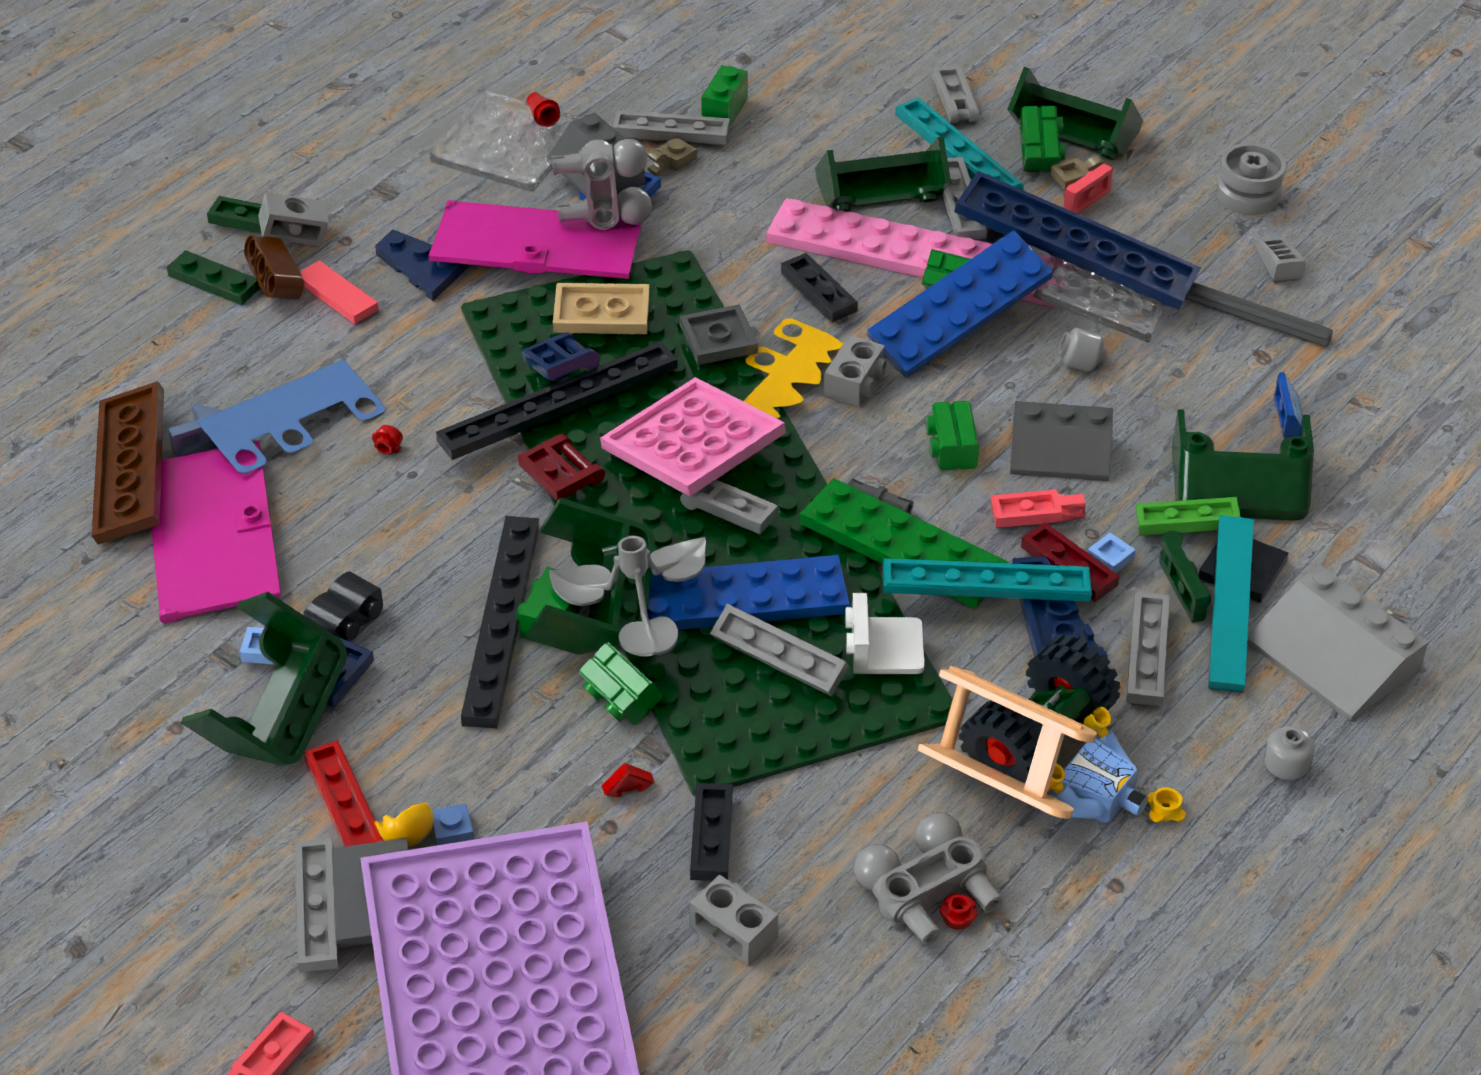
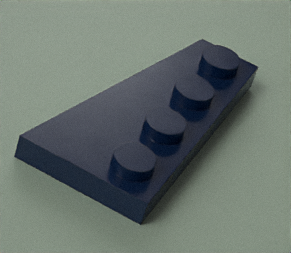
(1053, 617)

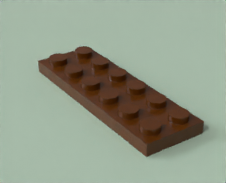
(128, 463)

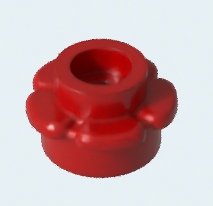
(387, 439)
(958, 918)

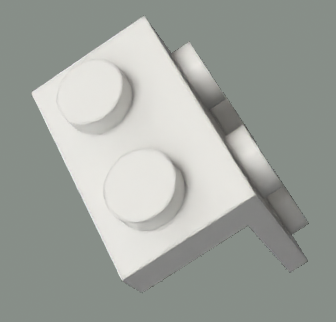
(883, 643)

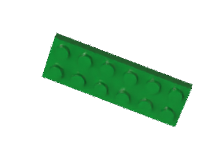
(886, 531)

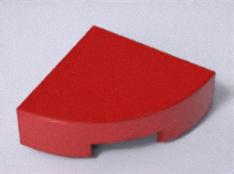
(627, 779)

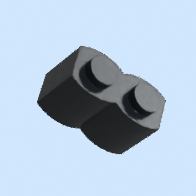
(346, 606)

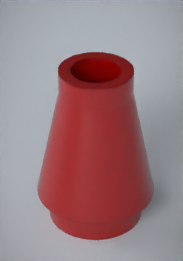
(544, 110)

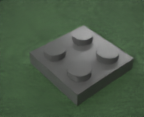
(718, 334)

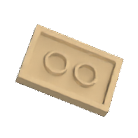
(601, 308)

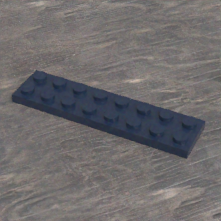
(1078, 240)

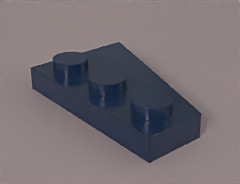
(412, 258)

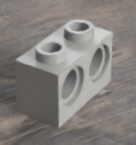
(854, 371)
(734, 919)

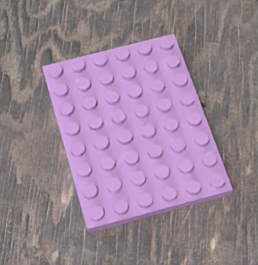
(498, 958)

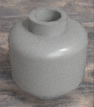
(1082, 349)
(1289, 753)

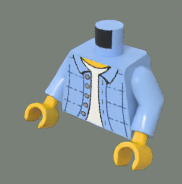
(1099, 776)

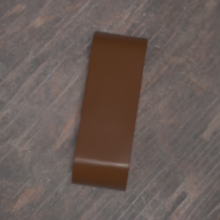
(273, 267)

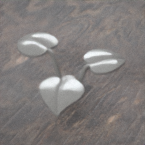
(587, 583)

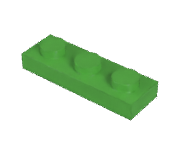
(1184, 515)

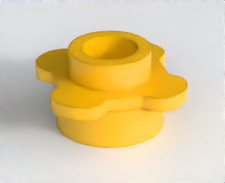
(1166, 805)

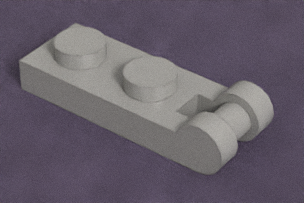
(955, 94)
(733, 506)

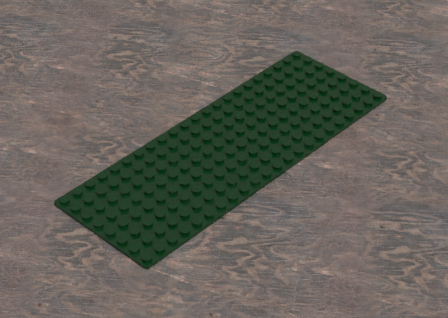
(719, 707)

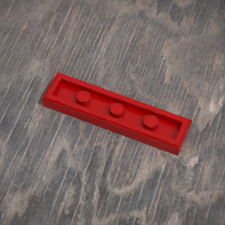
(342, 794)

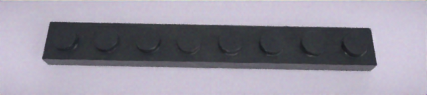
(556, 400)
(499, 623)

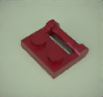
(555, 473)

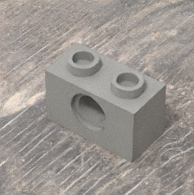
(293, 219)

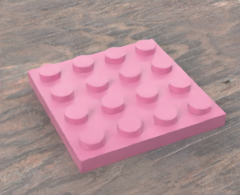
(692, 436)

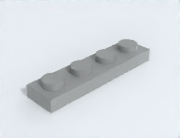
(668, 126)
(959, 182)
(779, 649)
(1148, 649)
(315, 905)

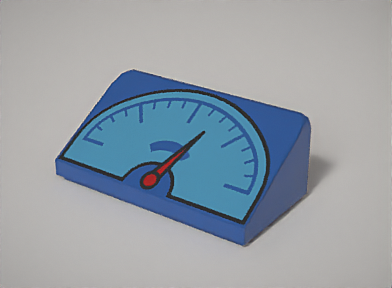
(1287, 406)

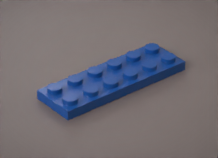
(960, 303)
(761, 589)

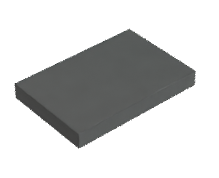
(350, 902)

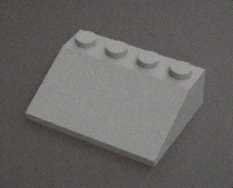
(1338, 643)

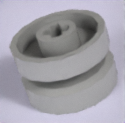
(1251, 178)

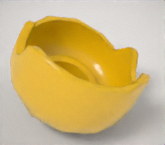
(412, 823)

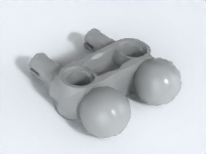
(598, 164)
(926, 878)

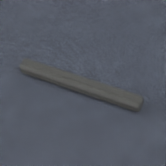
(1260, 314)

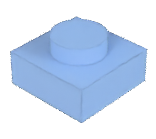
(1112, 552)
(250, 648)

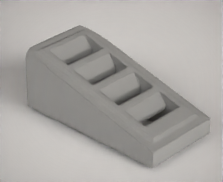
(1280, 258)

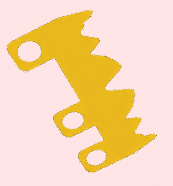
(796, 367)

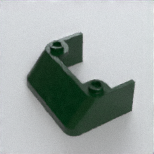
(1083, 121)
(884, 178)
(1264, 483)
(594, 542)
(295, 695)

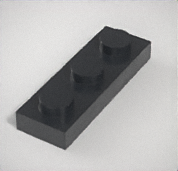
(819, 287)
(711, 831)

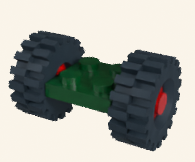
(1065, 680)

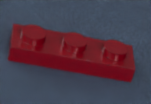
(1061, 551)

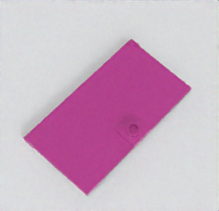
(532, 241)
(212, 535)

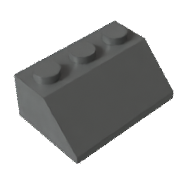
(580, 133)
(1061, 440)

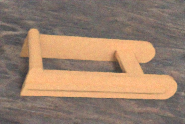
(1046, 752)

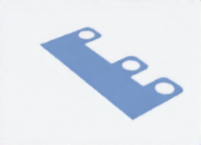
(282, 408)

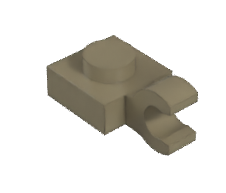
(671, 154)
(1073, 170)

